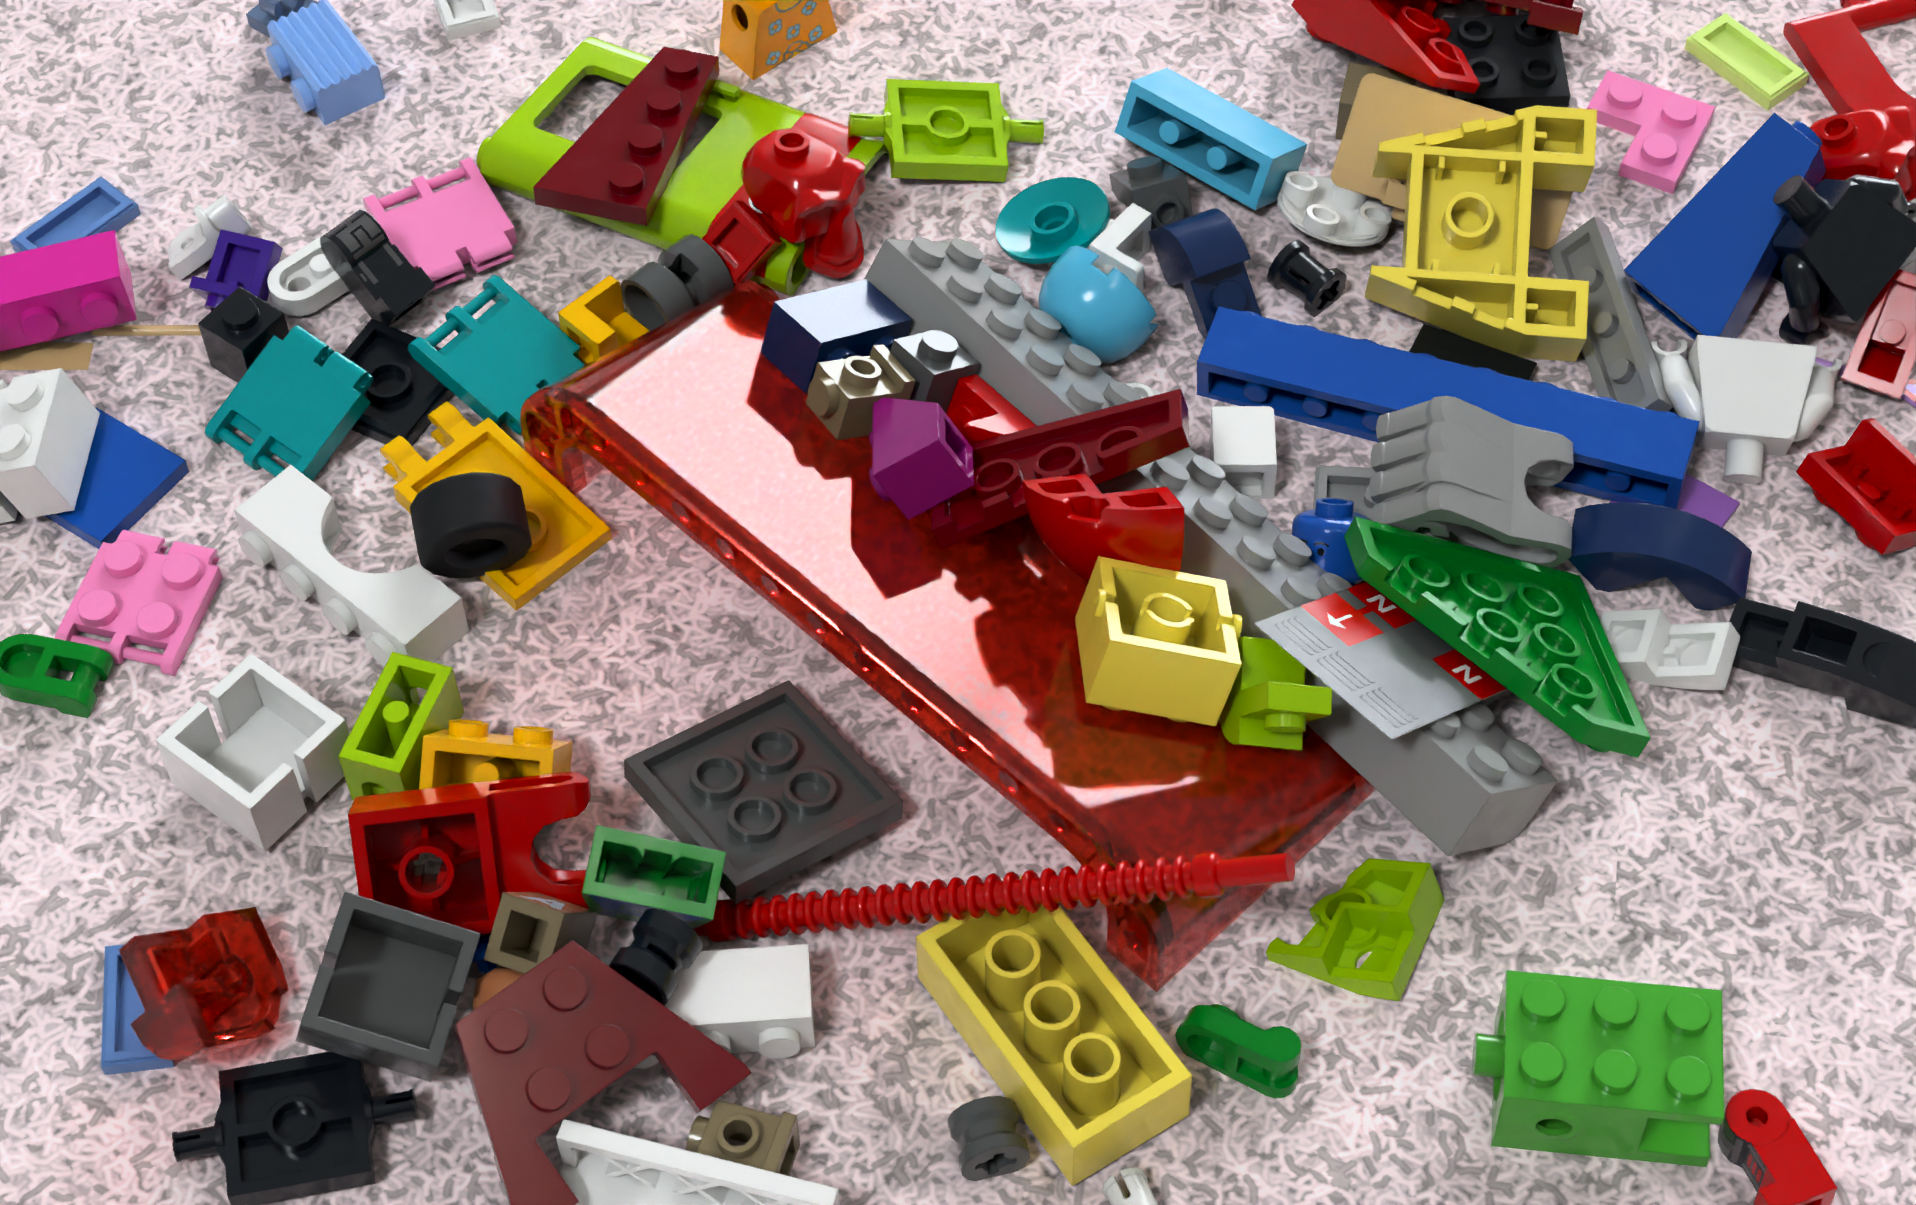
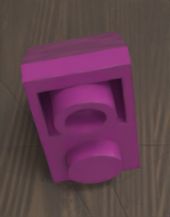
(917, 455)

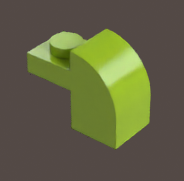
(1270, 698)

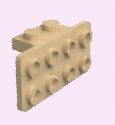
(1395, 109)

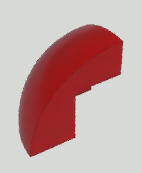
(1123, 526)

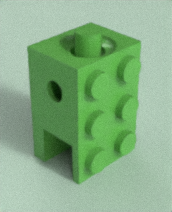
(1604, 1068)

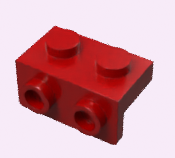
(1869, 486)

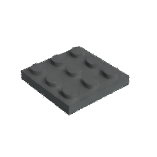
(765, 788)

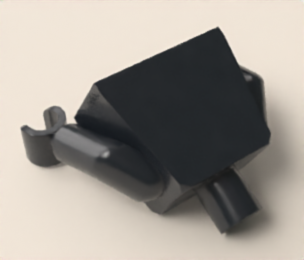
(1839, 248)

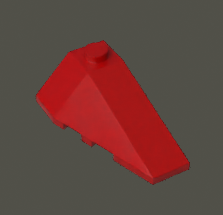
(1392, 34)

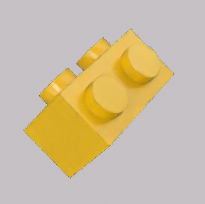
(472, 755)

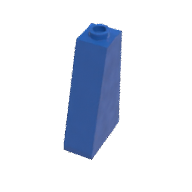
(1719, 248)

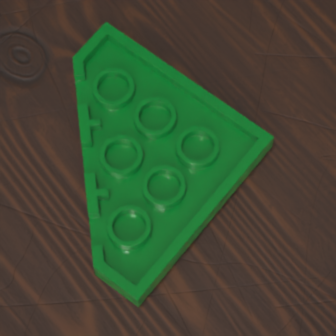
(1514, 622)

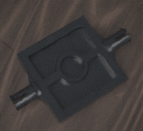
(295, 1128)

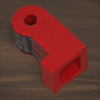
(1773, 1151)

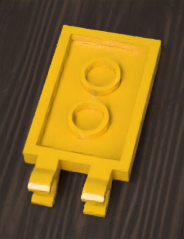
(559, 523)

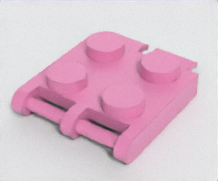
(447, 226)
(144, 599)

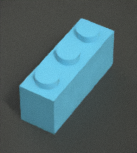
(1209, 137)

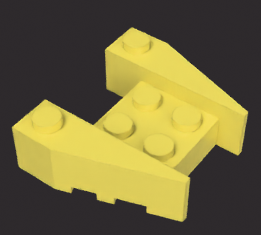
(1472, 229)

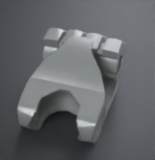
(1465, 476)

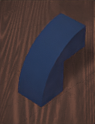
(1645, 542)

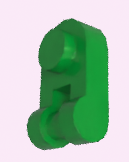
(31, 670)
(1241, 1050)

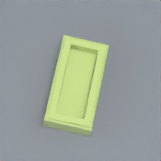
(1746, 61)

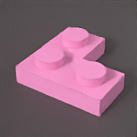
(1664, 128)

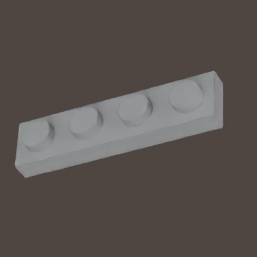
(1616, 339)

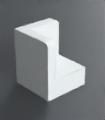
(1245, 448)

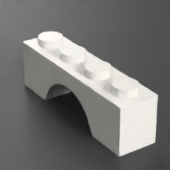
(400, 611)

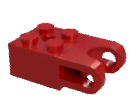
(480, 835)

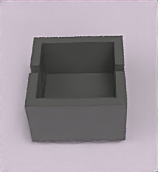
(388, 987)

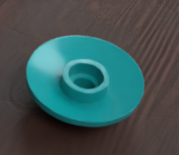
(1050, 218)

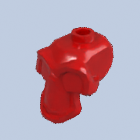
(1870, 145)
(809, 197)

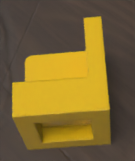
(599, 321)

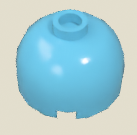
(1096, 308)

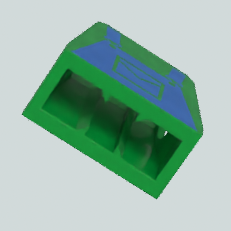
(646, 872)

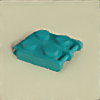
(498, 355)
(293, 404)

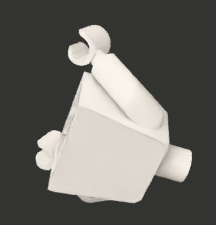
(1748, 396)

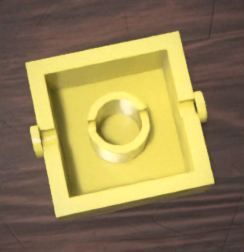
(1157, 641)

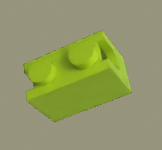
(388, 735)

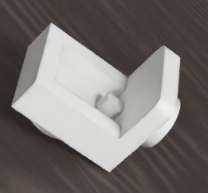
(1124, 244)

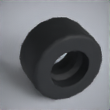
(470, 525)

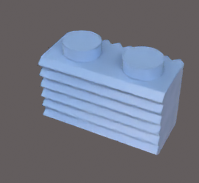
(324, 62)

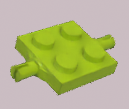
(945, 130)

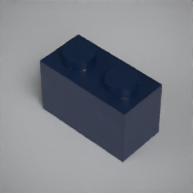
(830, 327)

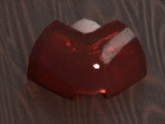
(206, 985)

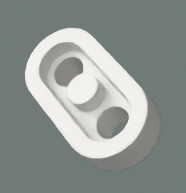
(308, 271)

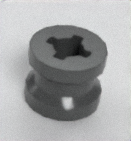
(988, 1138)

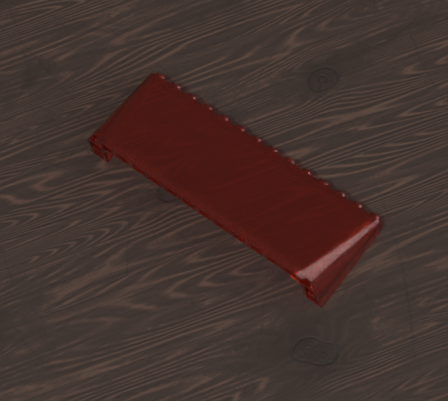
(954, 637)

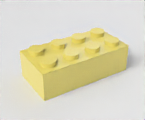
(1055, 1034)

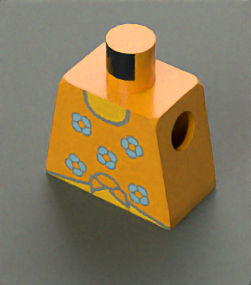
(770, 32)

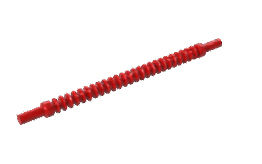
(1206, 875)

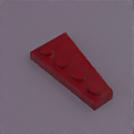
(635, 143)
(1092, 444)

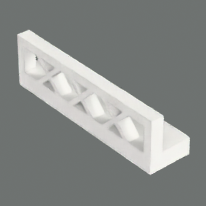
(625, 1172)

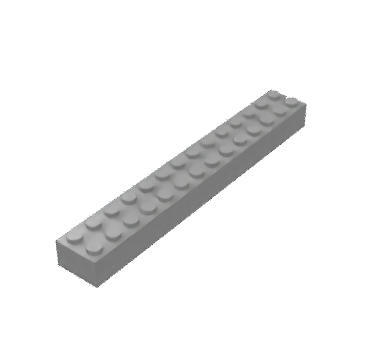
(1450, 778)

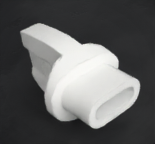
(198, 242)

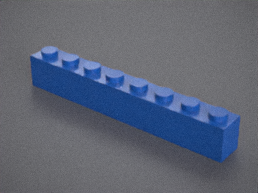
(1350, 382)

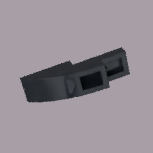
(1831, 655)

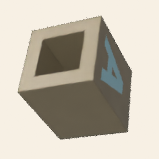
(535, 927)

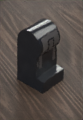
(374, 268)

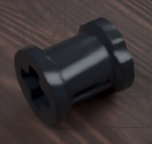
(1306, 277)

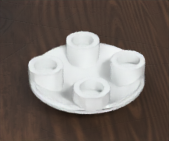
(1331, 211)

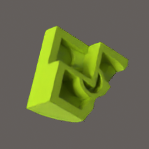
(1379, 910)

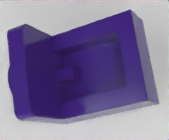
(237, 263)

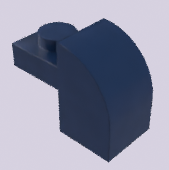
(1208, 260)

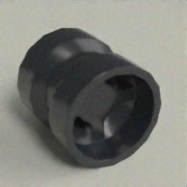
(658, 953)

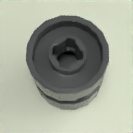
(681, 280)

